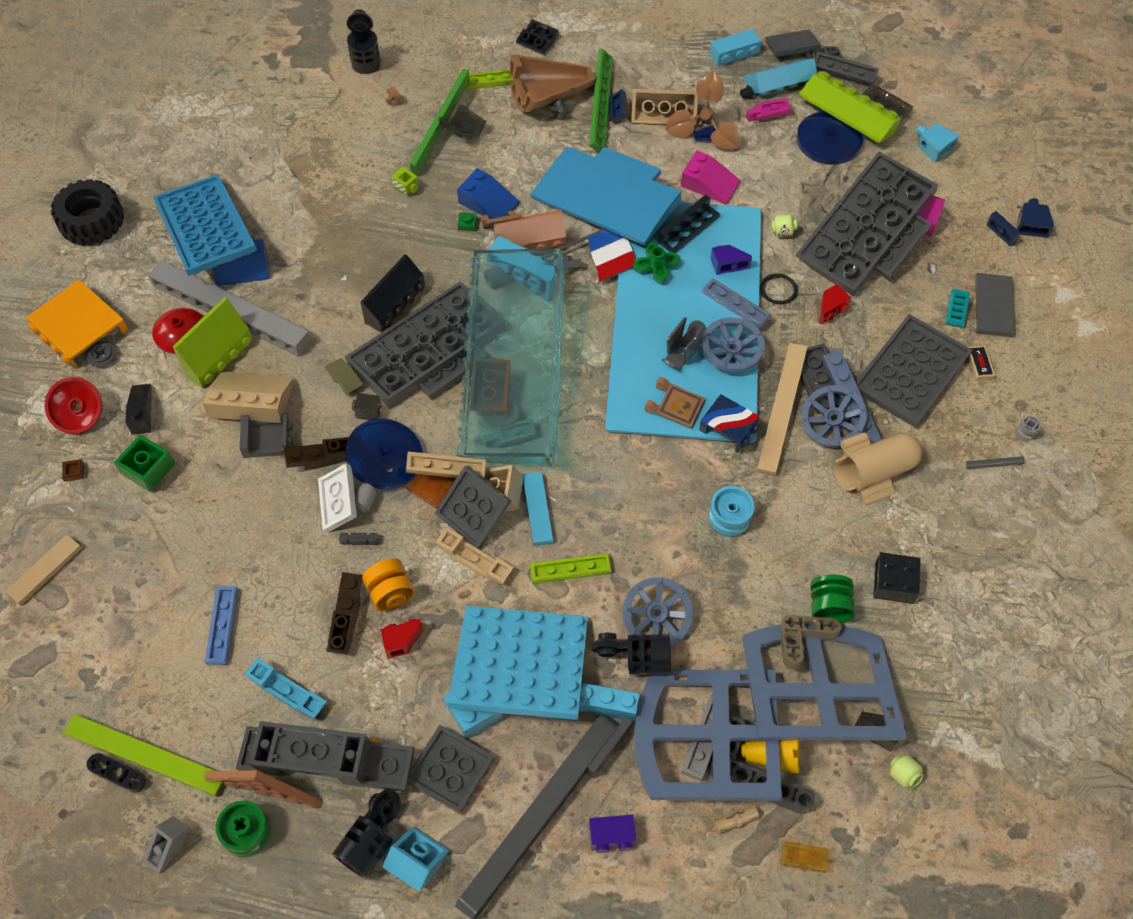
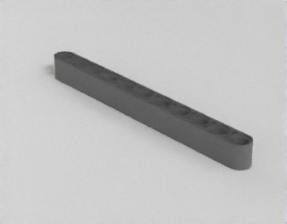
(534, 819)

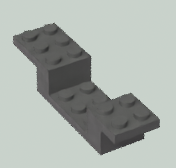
(326, 753)

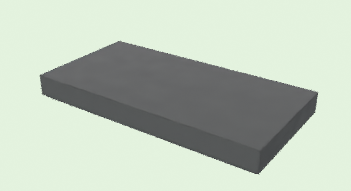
(994, 305)
(815, 374)

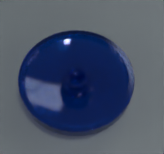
(828, 139)
(379, 453)

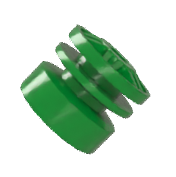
(833, 597)

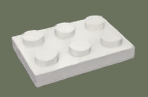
(337, 497)

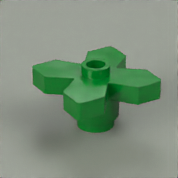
(656, 261)

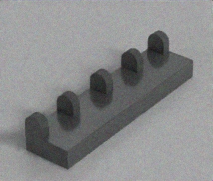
(846, 68)

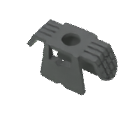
(690, 340)

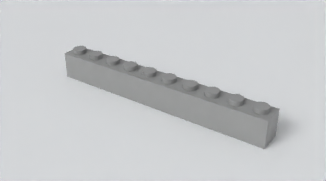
(205, 296)

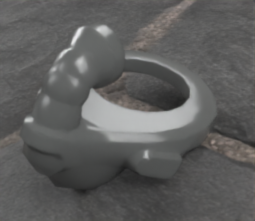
(558, 105)

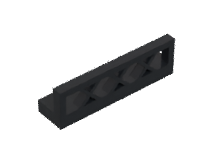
(681, 223)

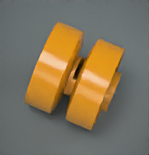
(388, 584)

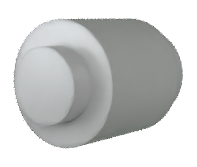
(364, 498)

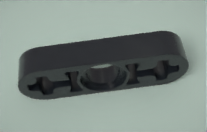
(112, 764)

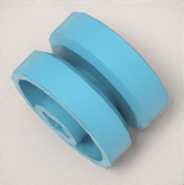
(731, 511)

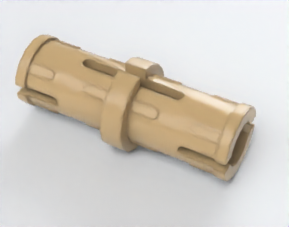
(735, 819)

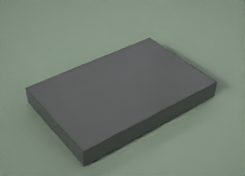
(792, 43)

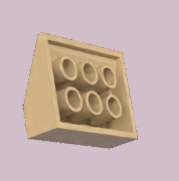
(248, 394)

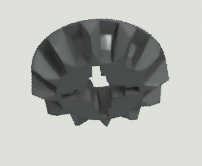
(100, 348)

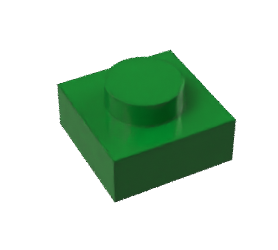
(467, 221)

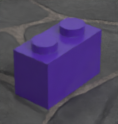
(612, 833)

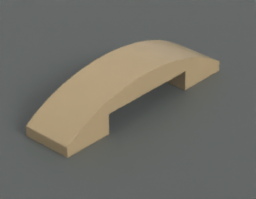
(472, 557)

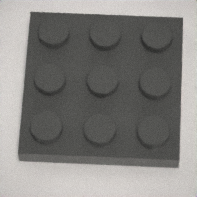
(472, 507)
(450, 769)

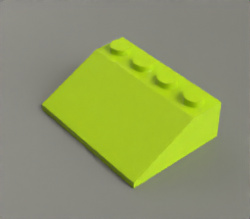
(212, 343)

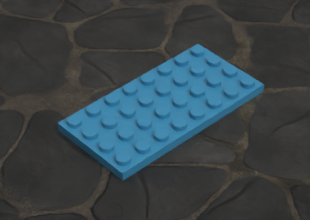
(204, 224)

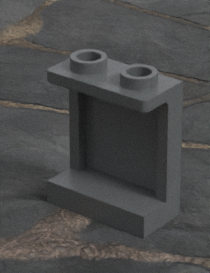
(264, 438)

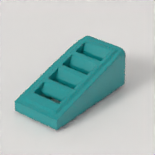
(958, 297)

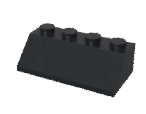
(392, 294)

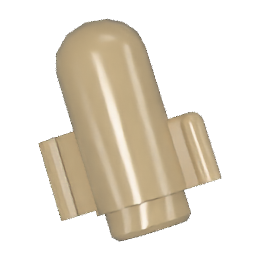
(870, 466)

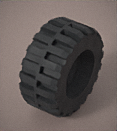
(84, 196)

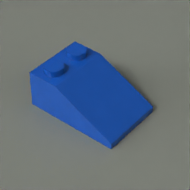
(486, 195)

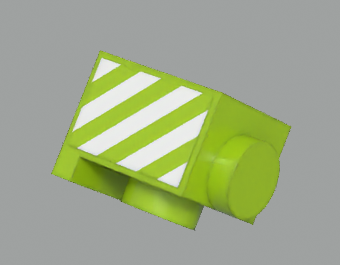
(407, 183)

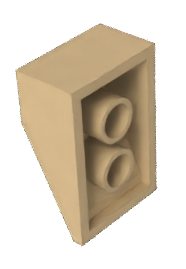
(507, 481)

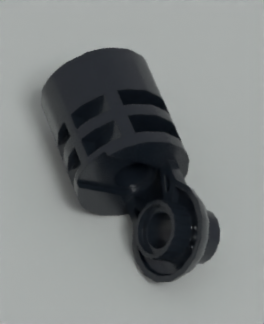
(362, 43)
(636, 646)
(365, 841)

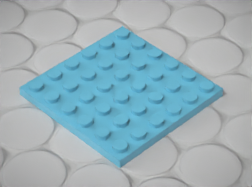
(519, 663)

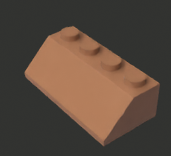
(534, 231)

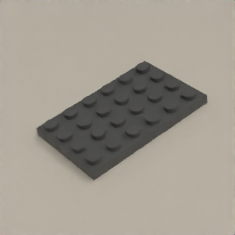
(912, 370)

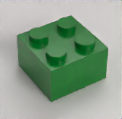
(144, 463)

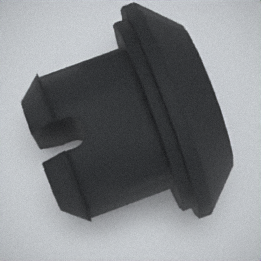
(746, 92)

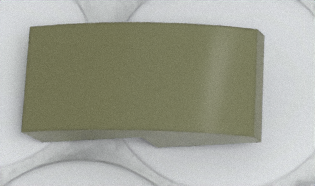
(344, 375)

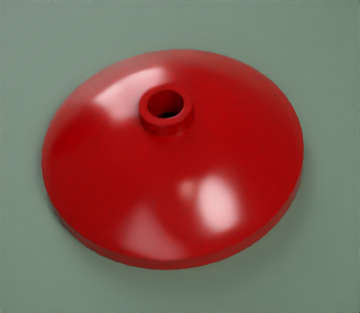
(173, 326)
(62, 401)

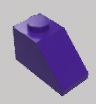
(729, 259)

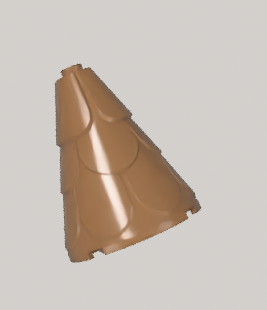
(543, 81)

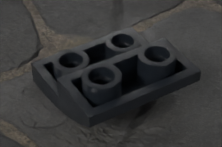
(537, 36)

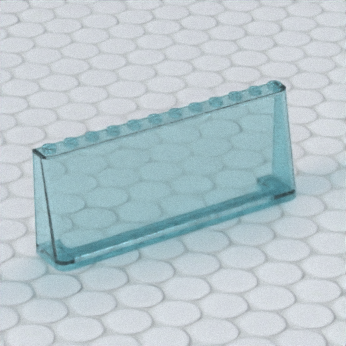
(513, 357)

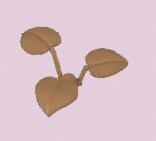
(681, 124)

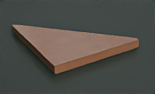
(263, 785)

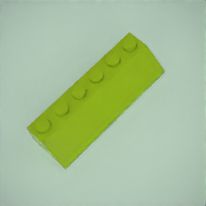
(850, 106)

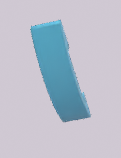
(284, 689)

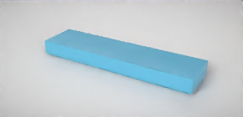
(537, 508)

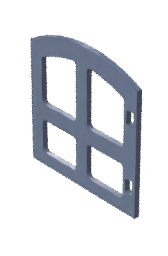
(822, 689)
(718, 732)

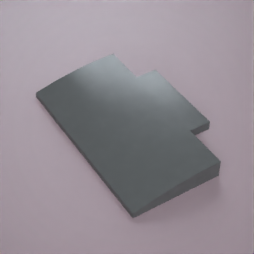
(871, 225)
(418, 351)

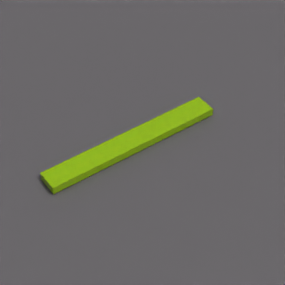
(142, 754)

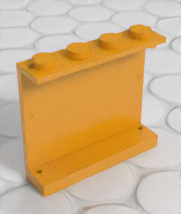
(74, 321)

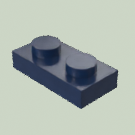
(618, 106)
(1003, 228)

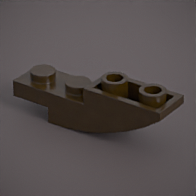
(317, 455)
(345, 614)

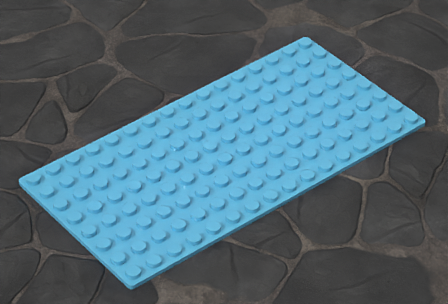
(652, 310)

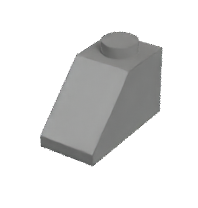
(165, 843)

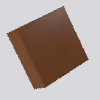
(72, 470)

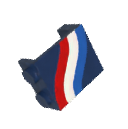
(730, 421)

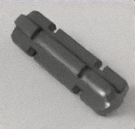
(358, 538)

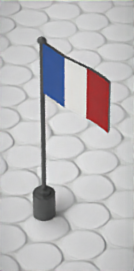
(609, 253)

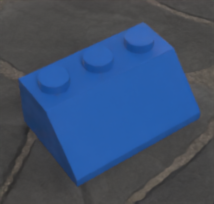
(245, 268)

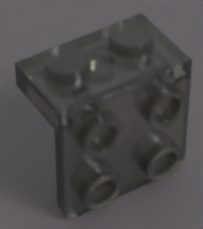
(464, 123)

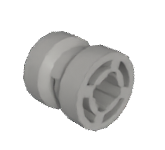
(1028, 428)

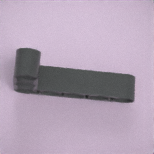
(753, 775)

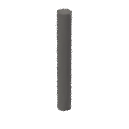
(995, 462)

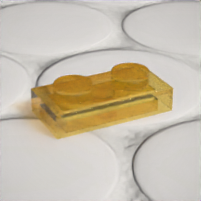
(804, 856)

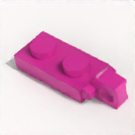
(769, 110)

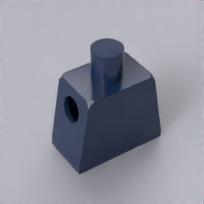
(1035, 219)

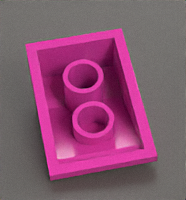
(709, 177)

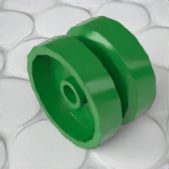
(239, 816)

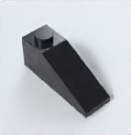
(139, 409)

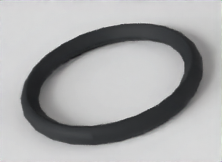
(783, 276)

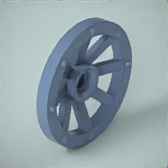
(733, 343)
(831, 413)
(664, 613)

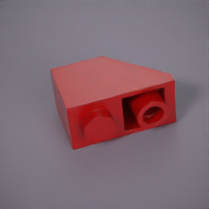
(833, 302)
(401, 637)

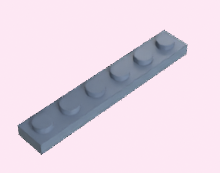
(842, 376)

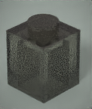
(367, 406)

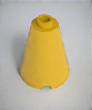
(788, 750)

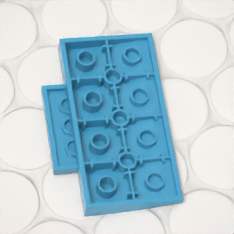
(609, 192)

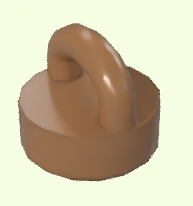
(393, 95)

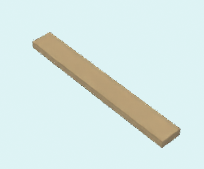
(782, 409)

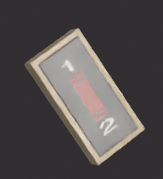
(981, 363)

